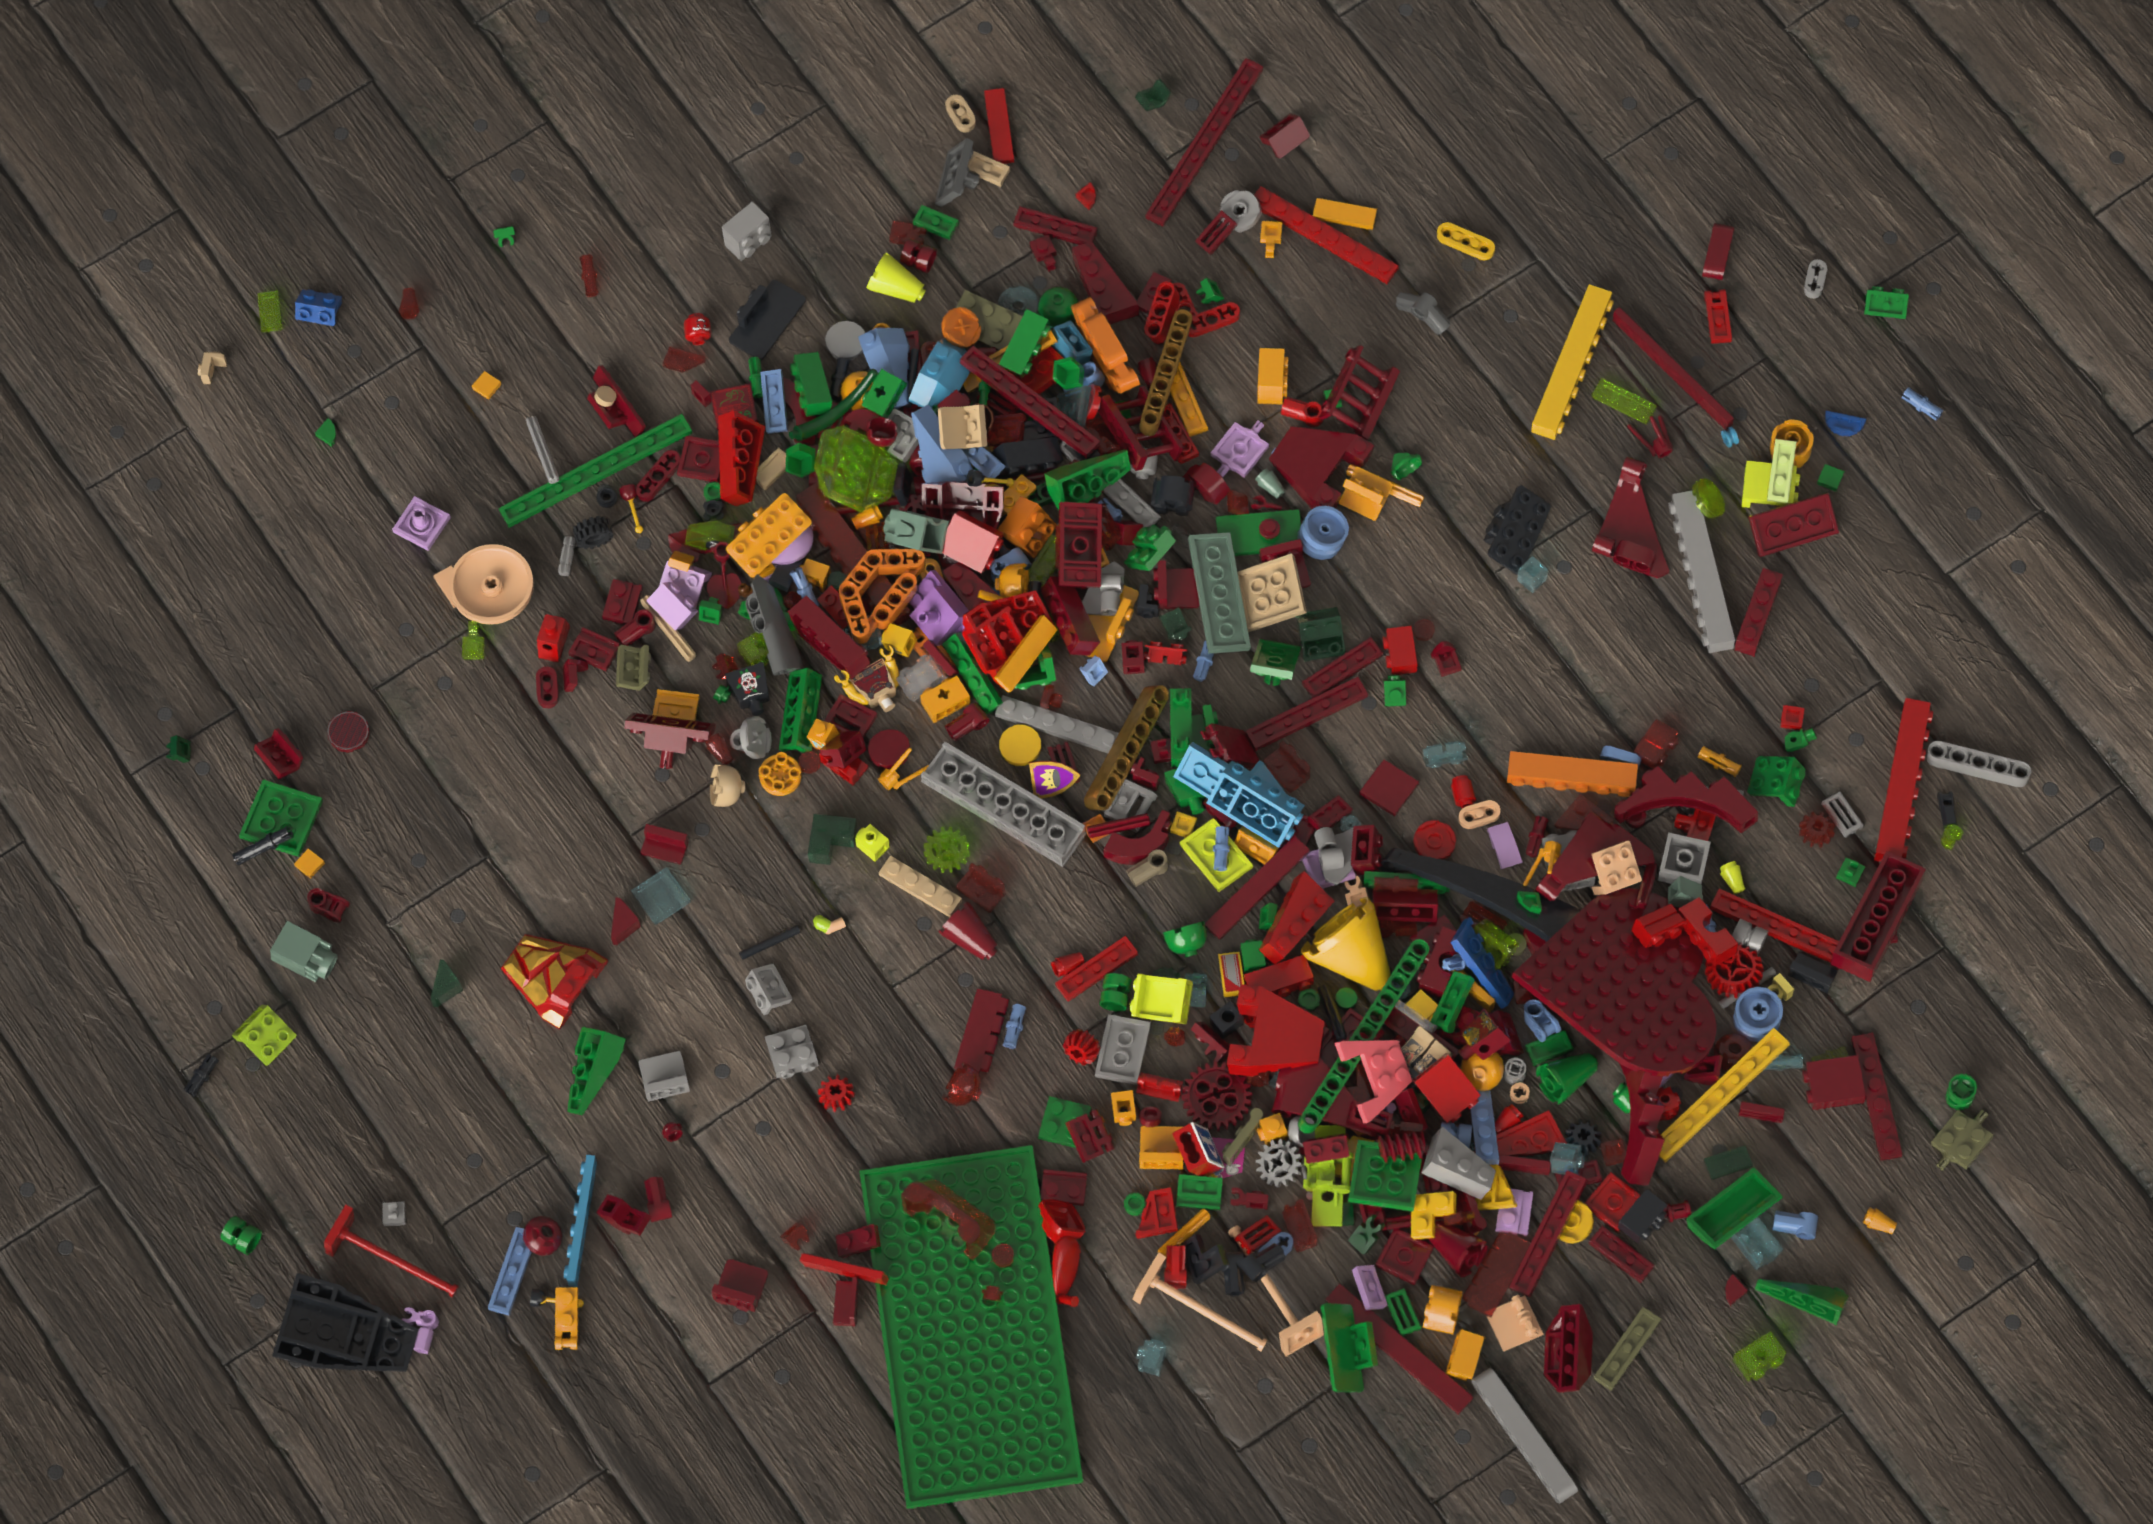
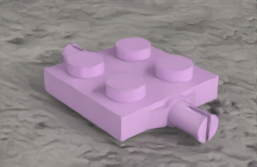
(1240, 449)

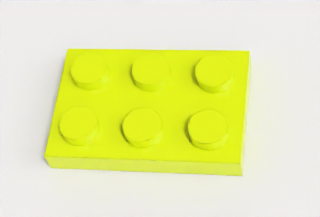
(1200, 849)

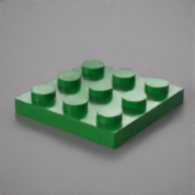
(281, 807)
(1383, 1183)

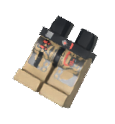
(1414, 1051)

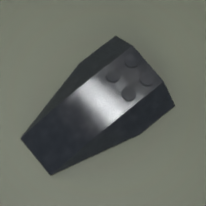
(341, 1330)

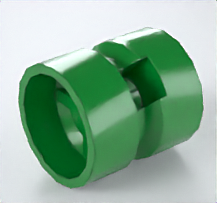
(1116, 988)
(1961, 1092)
(239, 1234)

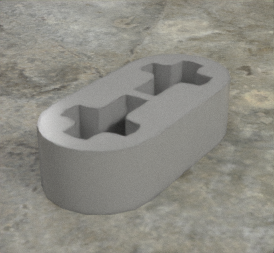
(1810, 278)

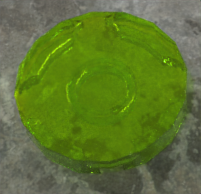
(1708, 498)

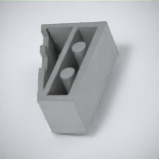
(1457, 1165)

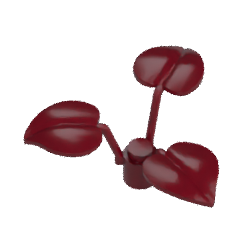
(719, 586)

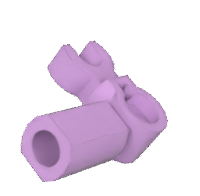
(428, 1322)

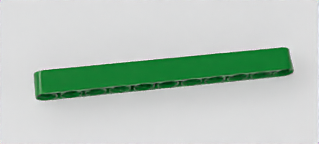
(1368, 1027)

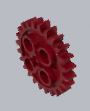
(1223, 1114)

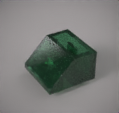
(1320, 634)

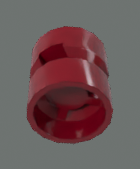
(924, 259)

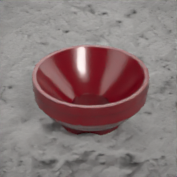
(536, 1241)

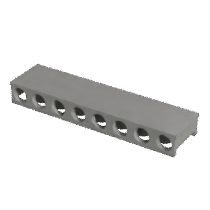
(1004, 804)

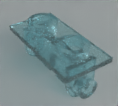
(1454, 754)

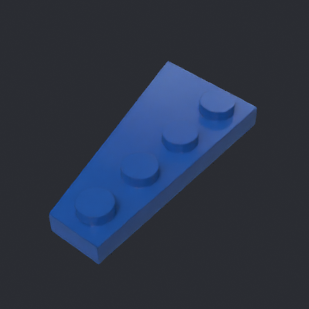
(1482, 964)

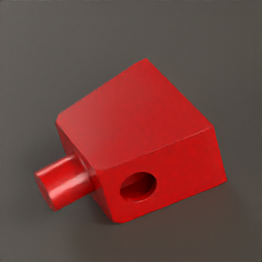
(554, 634)

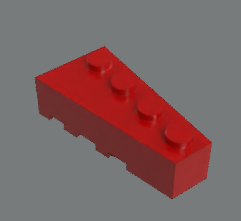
(1298, 913)

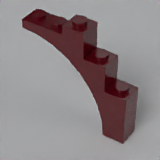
(1688, 791)
(1644, 1137)

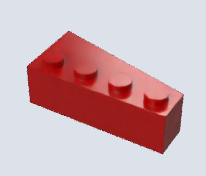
(738, 456)

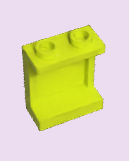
(1757, 484)
(1161, 998)

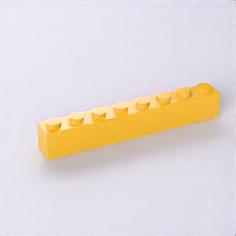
(1572, 361)

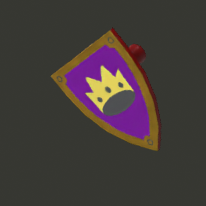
(1051, 778)

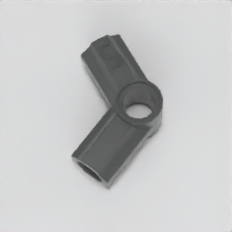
(1424, 308)

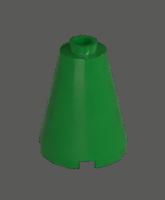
(1565, 1075)

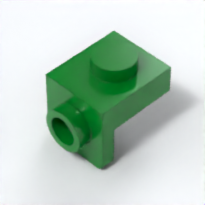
(1394, 690)

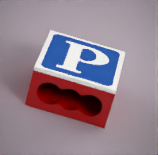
(1198, 1150)

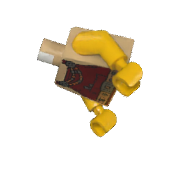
(873, 684)

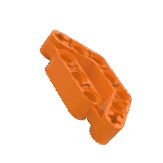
(1107, 350)
(883, 567)

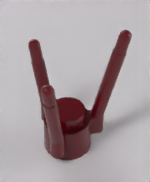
(1662, 445)

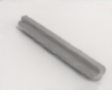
(542, 449)

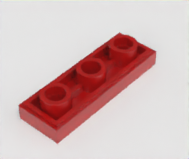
(1189, 450)

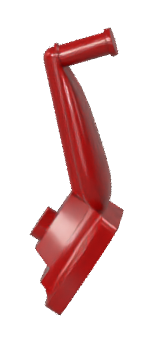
(1063, 1227)

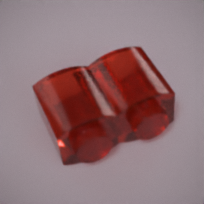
(1656, 744)

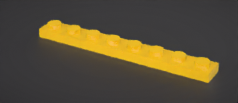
(1722, 1093)

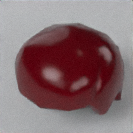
(881, 431)

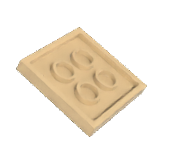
(1271, 592)

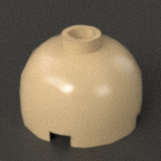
(725, 786)

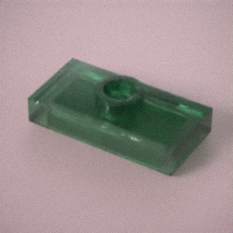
(1728, 1162)

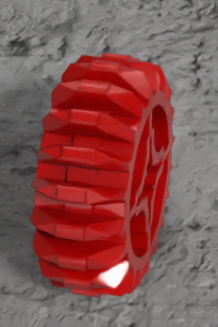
(1742, 977)

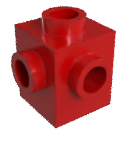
(1672, 1106)

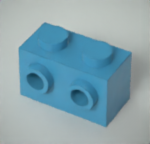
(1071, 343)

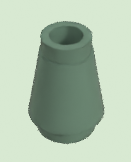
(1270, 483)

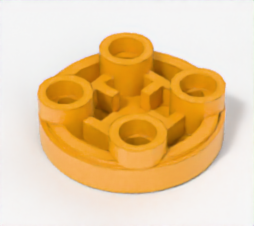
(780, 774)

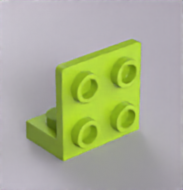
(265, 1034)

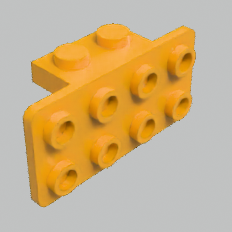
(767, 534)
(1112, 627)

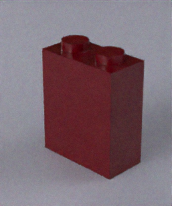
(1834, 1082)

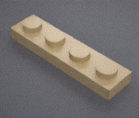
(920, 886)

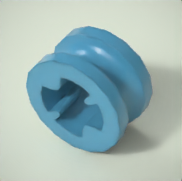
(1730, 437)

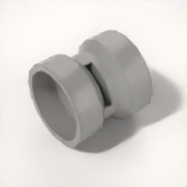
(1512, 1074)

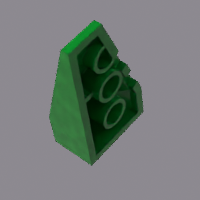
(1086, 478)
(597, 1057)
(1815, 1299)

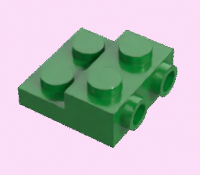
(1151, 547)

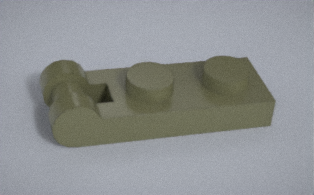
(1242, 1136)

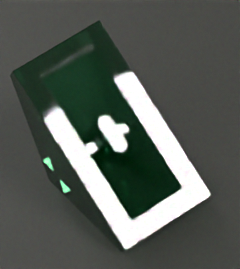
(445, 985)

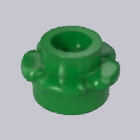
(722, 694)

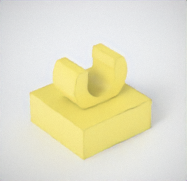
(1782, 987)

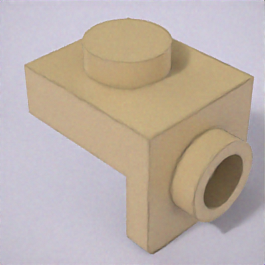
(208, 363)

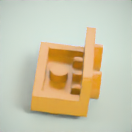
(1021, 487)

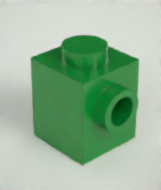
(1251, 956)

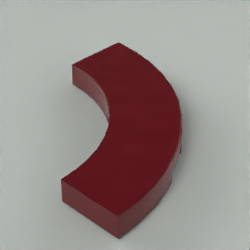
(792, 402)

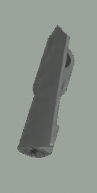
(769, 619)

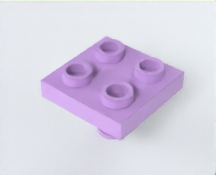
(421, 523)

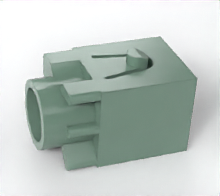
(915, 531)
(303, 953)

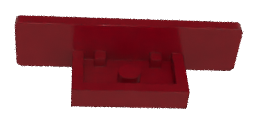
(621, 411)

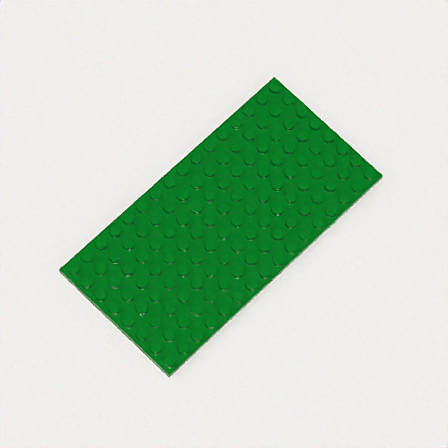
(971, 1377)

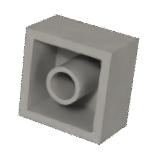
(746, 231)
(1683, 858)

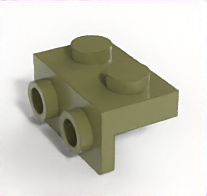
(633, 667)

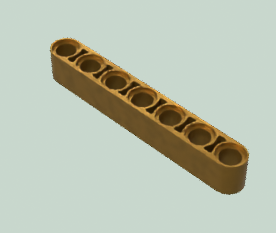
(1165, 380)
(1119, 759)

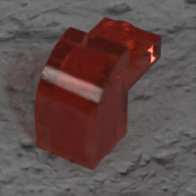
(1361, 1092)

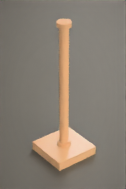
(1152, 1280)
(1300, 1332)

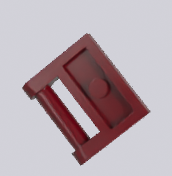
(851, 713)

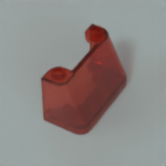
(974, 1226)

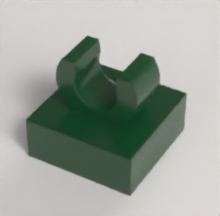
(179, 749)

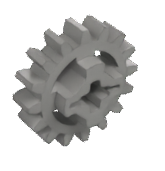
(1275, 1171)

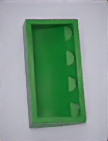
(1733, 1208)

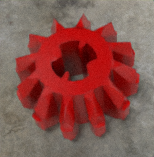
(1081, 1047)
(836, 1100)

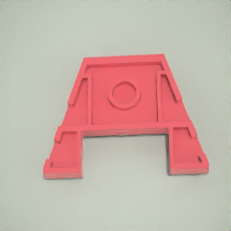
(1384, 1069)

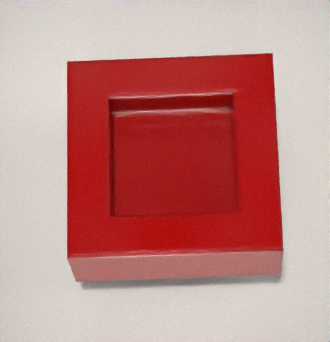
(1792, 717)

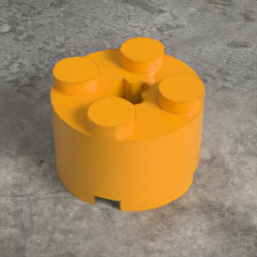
(1794, 431)
(1442, 1309)

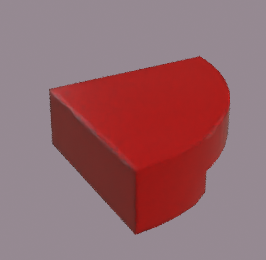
(1087, 195)

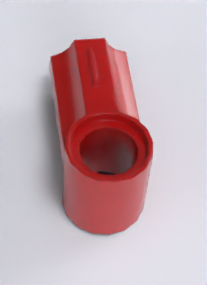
(1300, 410)
(1175, 1271)

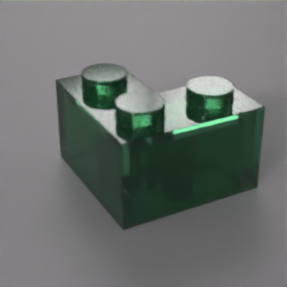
(827, 832)

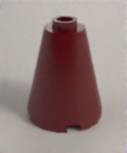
(969, 933)
(1458, 1248)

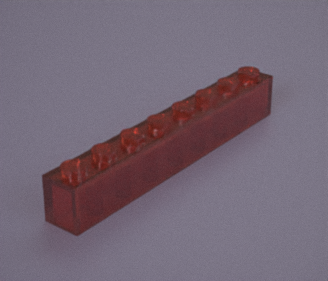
(844, 545)

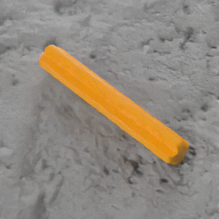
(1397, 490)

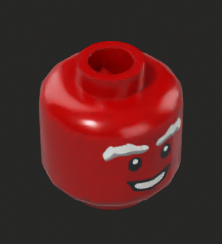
(697, 328)

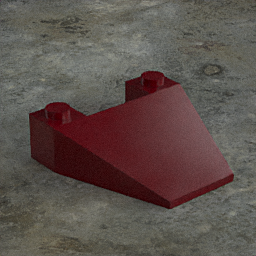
(1311, 457)

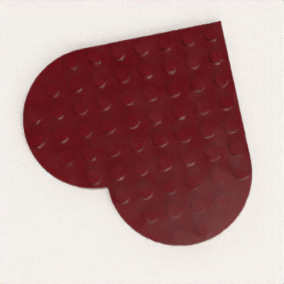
(1622, 995)

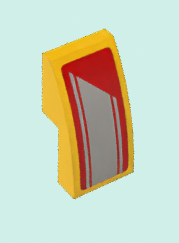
(1231, 973)

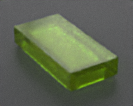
(269, 311)

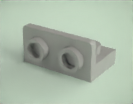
(767, 988)

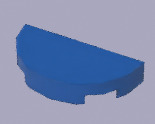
(1844, 424)

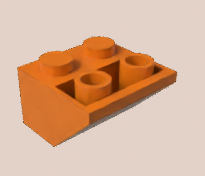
(1027, 526)

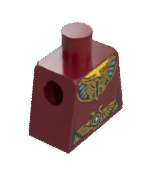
(1483, 1037)

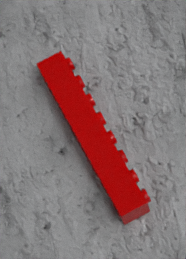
(1903, 777)

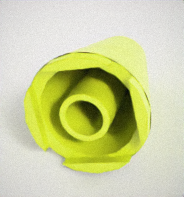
(895, 281)

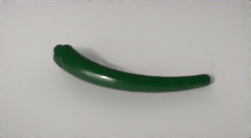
(815, 426)

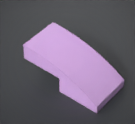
(1504, 845)

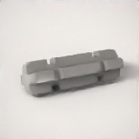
(566, 556)

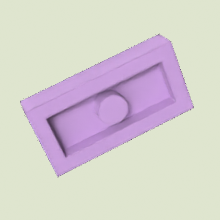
(1369, 1287)

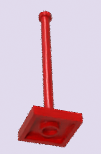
(341, 1231)

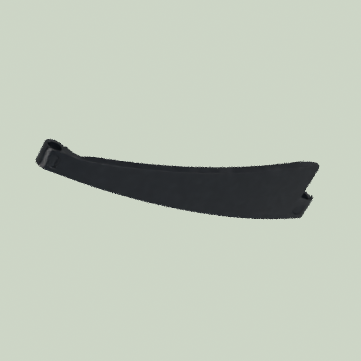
(1486, 889)

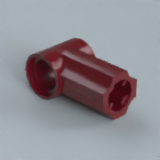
(634, 630)
(971, 719)
(657, 1204)

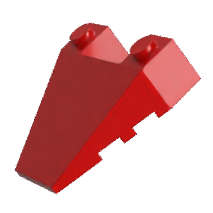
(1281, 1036)

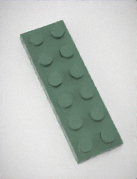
(1219, 593)

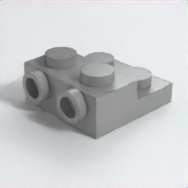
(791, 1052)

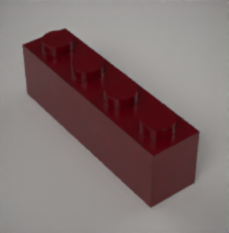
(1758, 612)
(1070, 617)

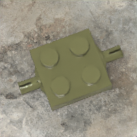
(1962, 1139)

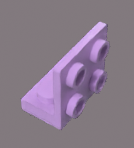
(688, 582)

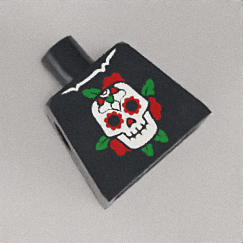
(749, 687)

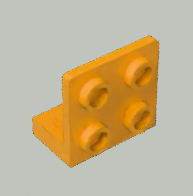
(1159, 1148)

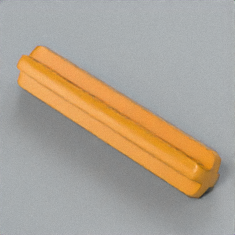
(1187, 1230)

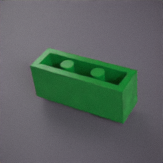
(1025, 344)
(811, 384)

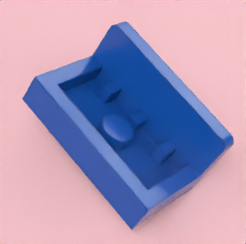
(317, 307)

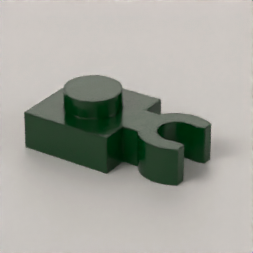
(1365, 1236)

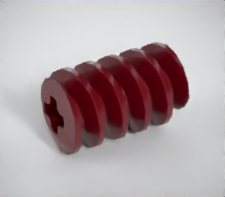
(1401, 1146)

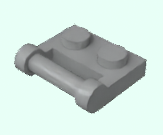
(1126, 799)

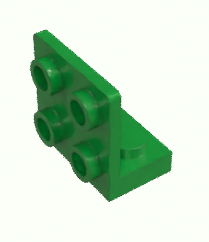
(1040, 674)

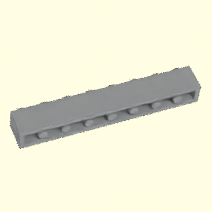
(1702, 572)

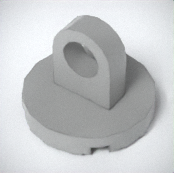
(753, 736)

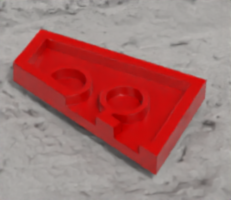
(1530, 1137)

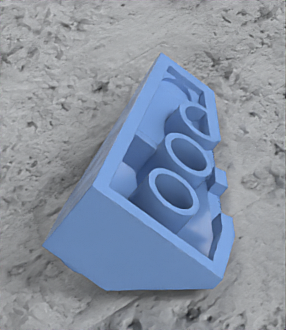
(888, 351)
(937, 462)

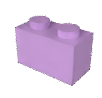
(672, 605)

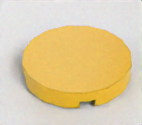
(1020, 745)
(1579, 1224)

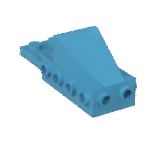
(1243, 795)

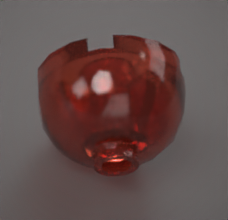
(963, 1086)

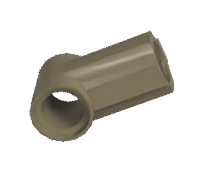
(1146, 869)

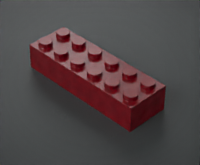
(1878, 916)

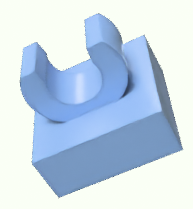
(1094, 670)

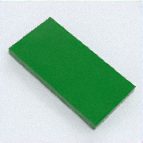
(1245, 530)

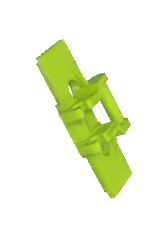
(1322, 1179)

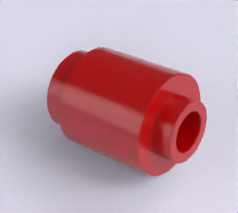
(1463, 791)

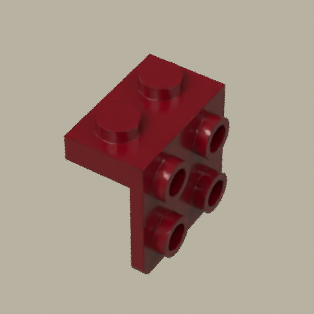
(1175, 587)
(740, 1285)

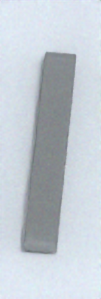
(1524, 1435)

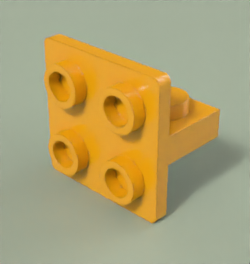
(1365, 493)

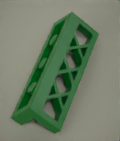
(804, 710)

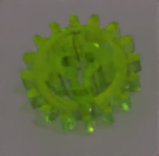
(949, 858)

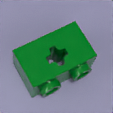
(884, 404)

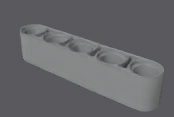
(1968, 767)

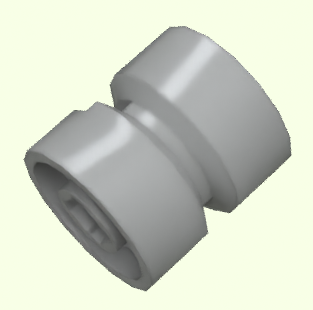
(1750, 936)

